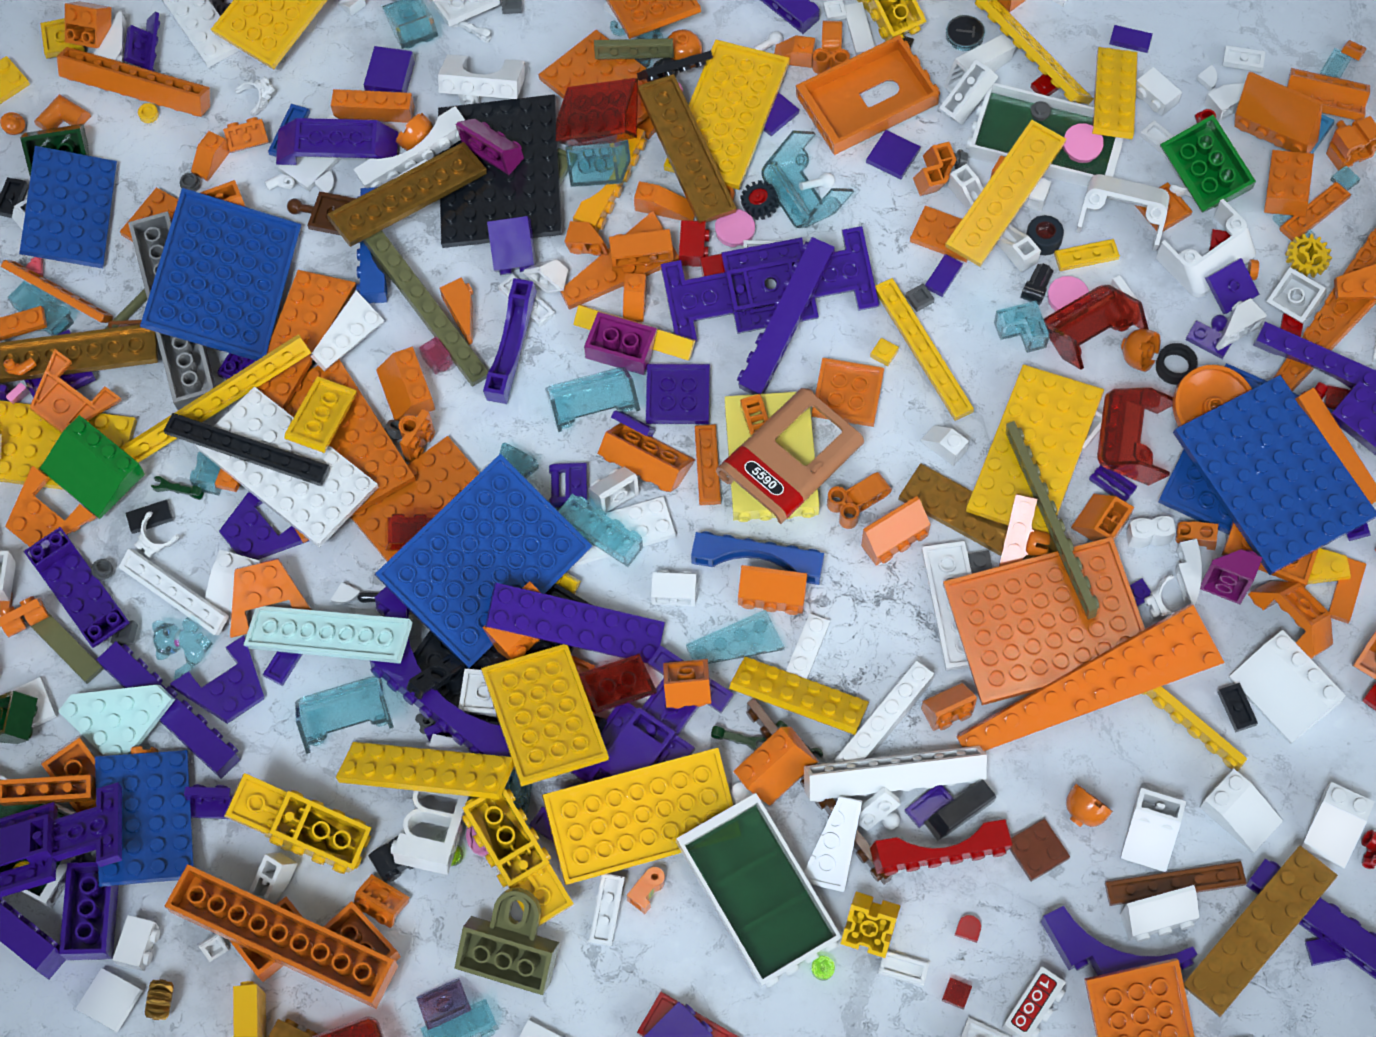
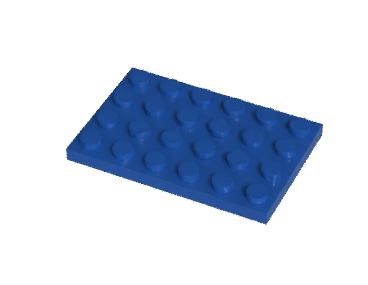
(68, 207)
(153, 816)

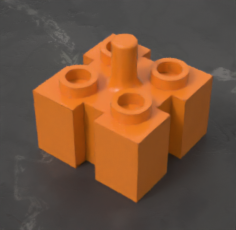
(1352, 142)

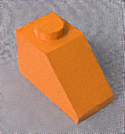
(798, 49)
(209, 155)
(634, 297)

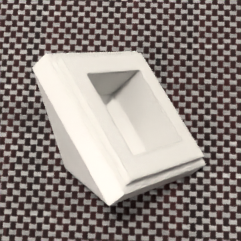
(213, 947)

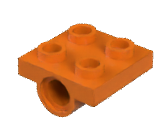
(415, 434)
(30, 608)

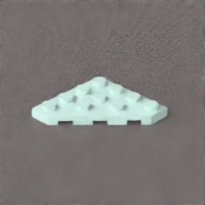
(117, 717)

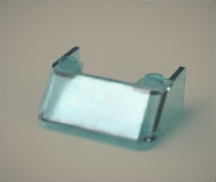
(785, 173)
(591, 395)
(340, 709)

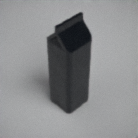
(960, 810)

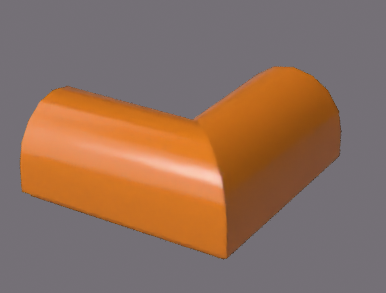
(61, 110)

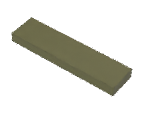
(633, 48)
(68, 648)

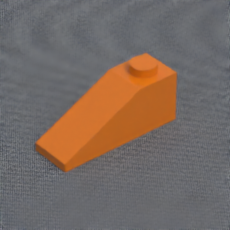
(662, 202)
(459, 303)

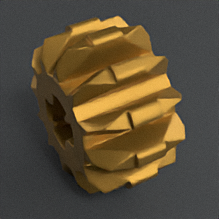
(159, 999)

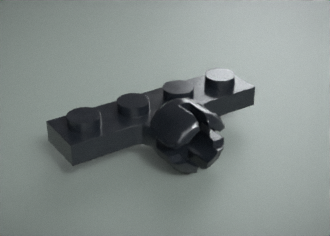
(669, 66)

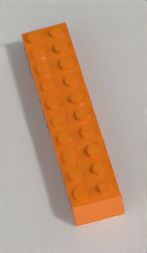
(282, 936)

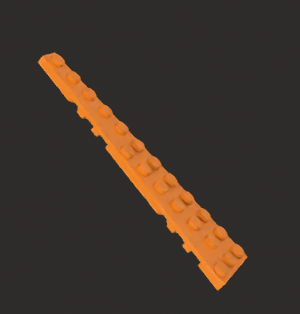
(310, 312)
(1334, 318)
(1141, 663)

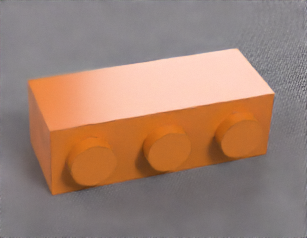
(641, 248)

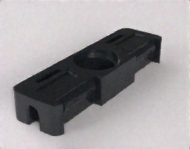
(425, 681)

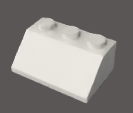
(1160, 914)

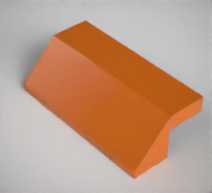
(1338, 95)

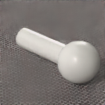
(773, 39)
(826, 180)

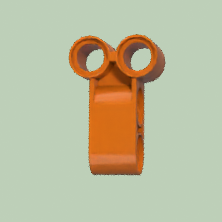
(831, 51)
(857, 498)

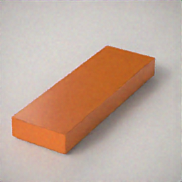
(1347, 592)

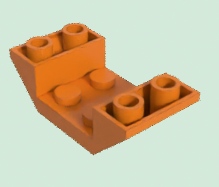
(1303, 609)

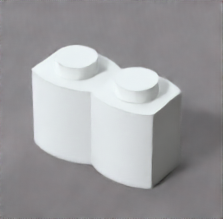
(1156, 532)

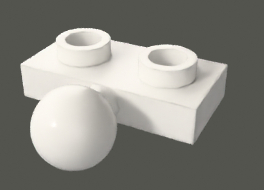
(880, 808)

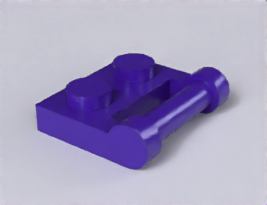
(574, 482)

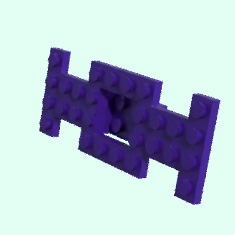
(640, 735)
(46, 840)

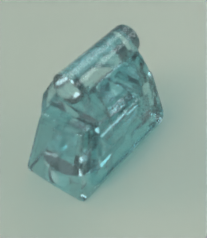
(522, 462)
(521, 793)

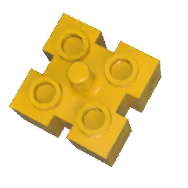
(870, 924)

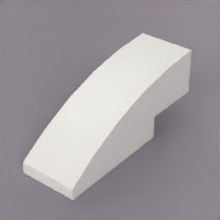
(1189, 570)

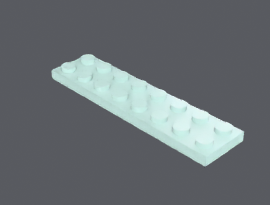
(328, 634)

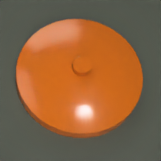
(1206, 390)

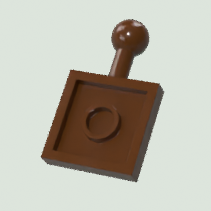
(324, 204)

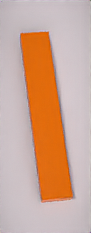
(57, 291)
(1322, 418)

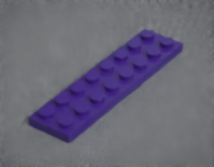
(573, 623)

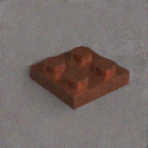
(1038, 850)

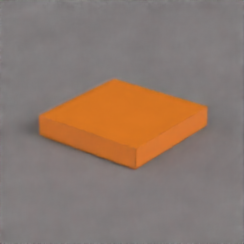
(1177, 209)

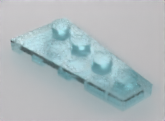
(742, 639)

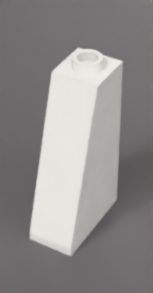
(992, 54)

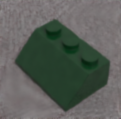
(66, 138)

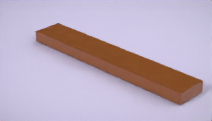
(1203, 878)

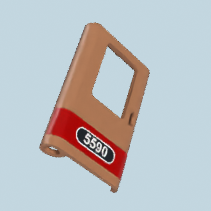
(773, 473)

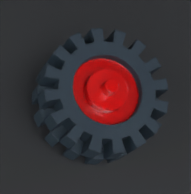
(759, 199)

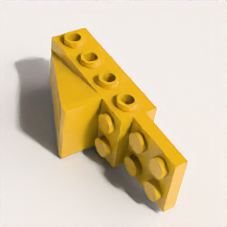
(895, 17)
(299, 824)
(516, 851)

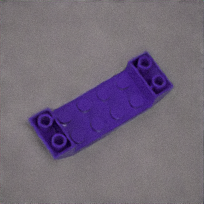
(335, 139)
(76, 587)

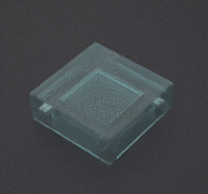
(1345, 178)

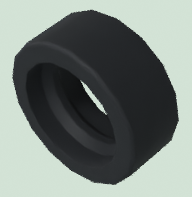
(1175, 349)

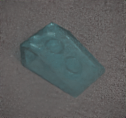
(410, 22)

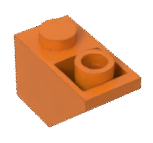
(584, 239)

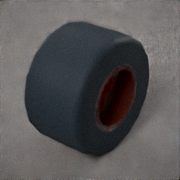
(1046, 233)

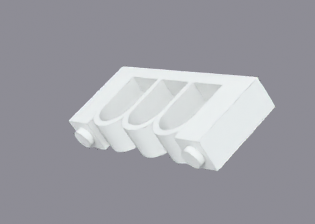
(424, 852)

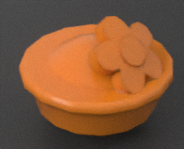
(12, 123)

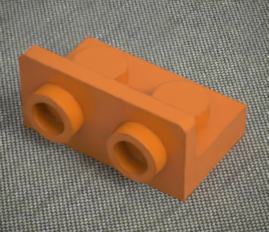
(246, 134)
(380, 900)

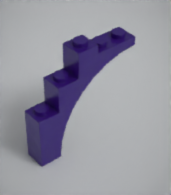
(1078, 948)

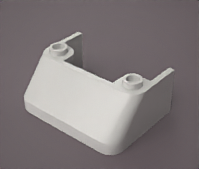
(1153, 198)
(1191, 268)

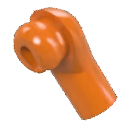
(17, 368)

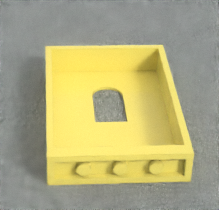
(795, 440)

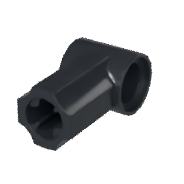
(1036, 288)

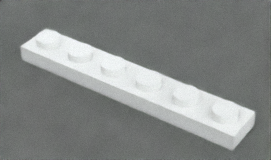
(173, 592)

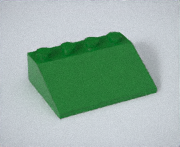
(1208, 164)
(91, 467)

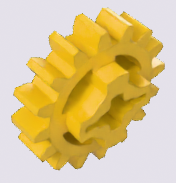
(1311, 254)

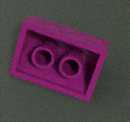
(490, 145)
(620, 343)
(1232, 575)

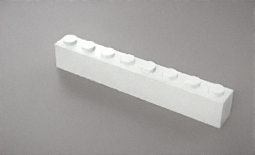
(895, 773)

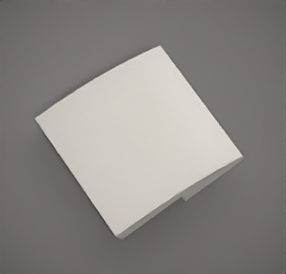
(109, 1000)

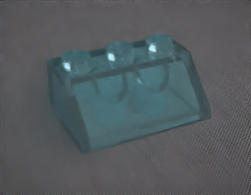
(597, 162)

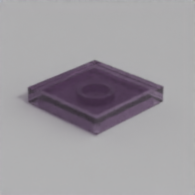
(443, 1004)

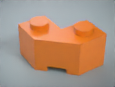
(939, 163)

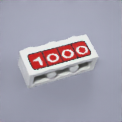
(1035, 1005)

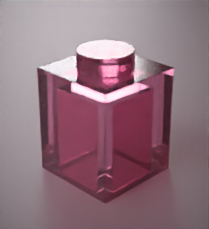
(436, 355)

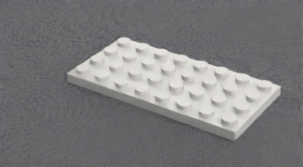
(306, 506)

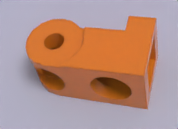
(1204, 533)
(647, 885)

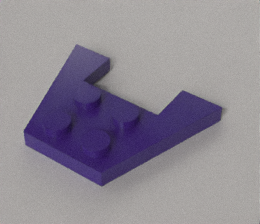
(252, 535)
(230, 692)

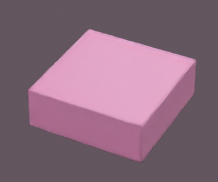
(17, 393)

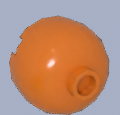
(685, 44)
(415, 132)
(1140, 348)
(1086, 808)

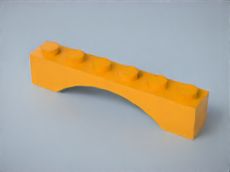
(602, 203)

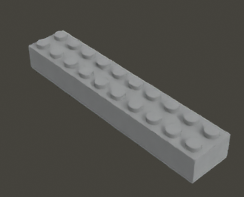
(184, 361)

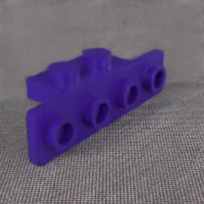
(141, 44)
(208, 801)

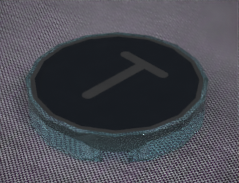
(965, 32)

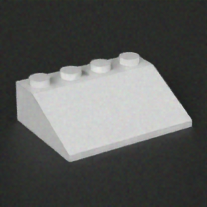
(1287, 686)

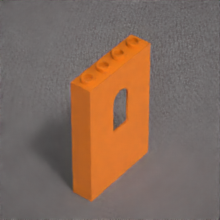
(841, 113)

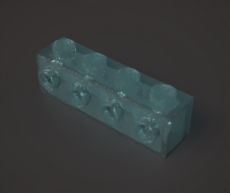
(601, 530)

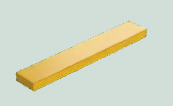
(664, 341)

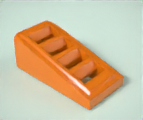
(750, 406)

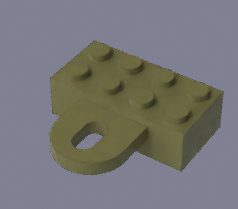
(509, 948)

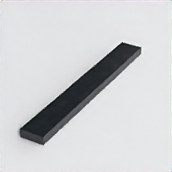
(246, 449)

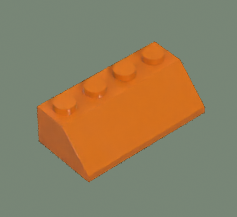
(645, 457)

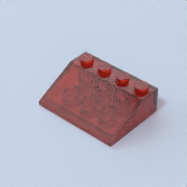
(598, 112)

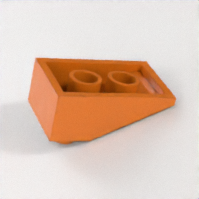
(72, 760)

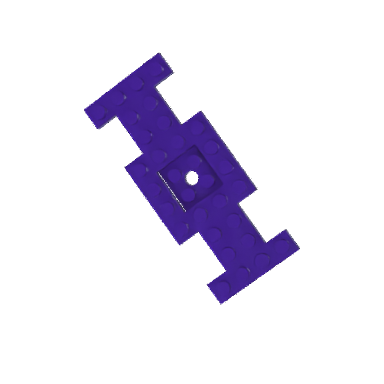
(744, 289)

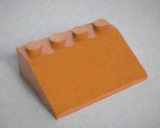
(1278, 114)

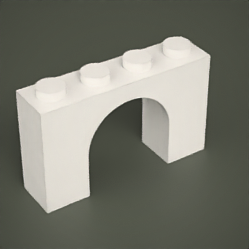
(505, 83)

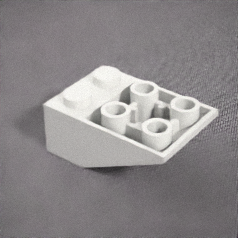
(1153, 830)

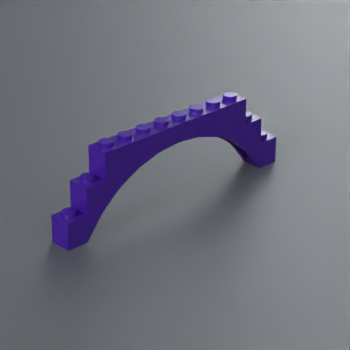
(467, 730)

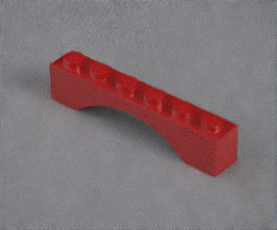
(896, 854)

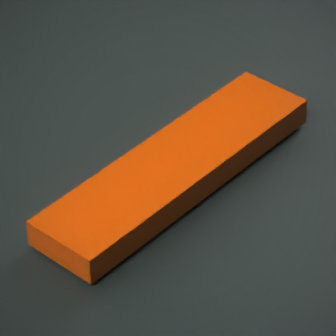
(1316, 211)
(707, 464)

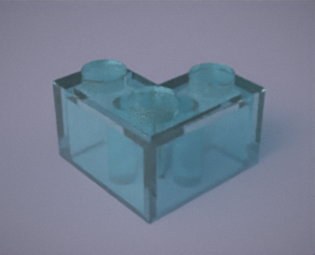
(1023, 321)

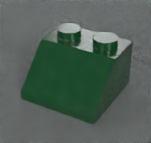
(16, 717)

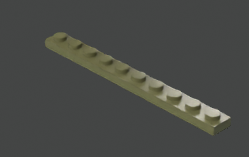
(426, 307)
(1055, 527)

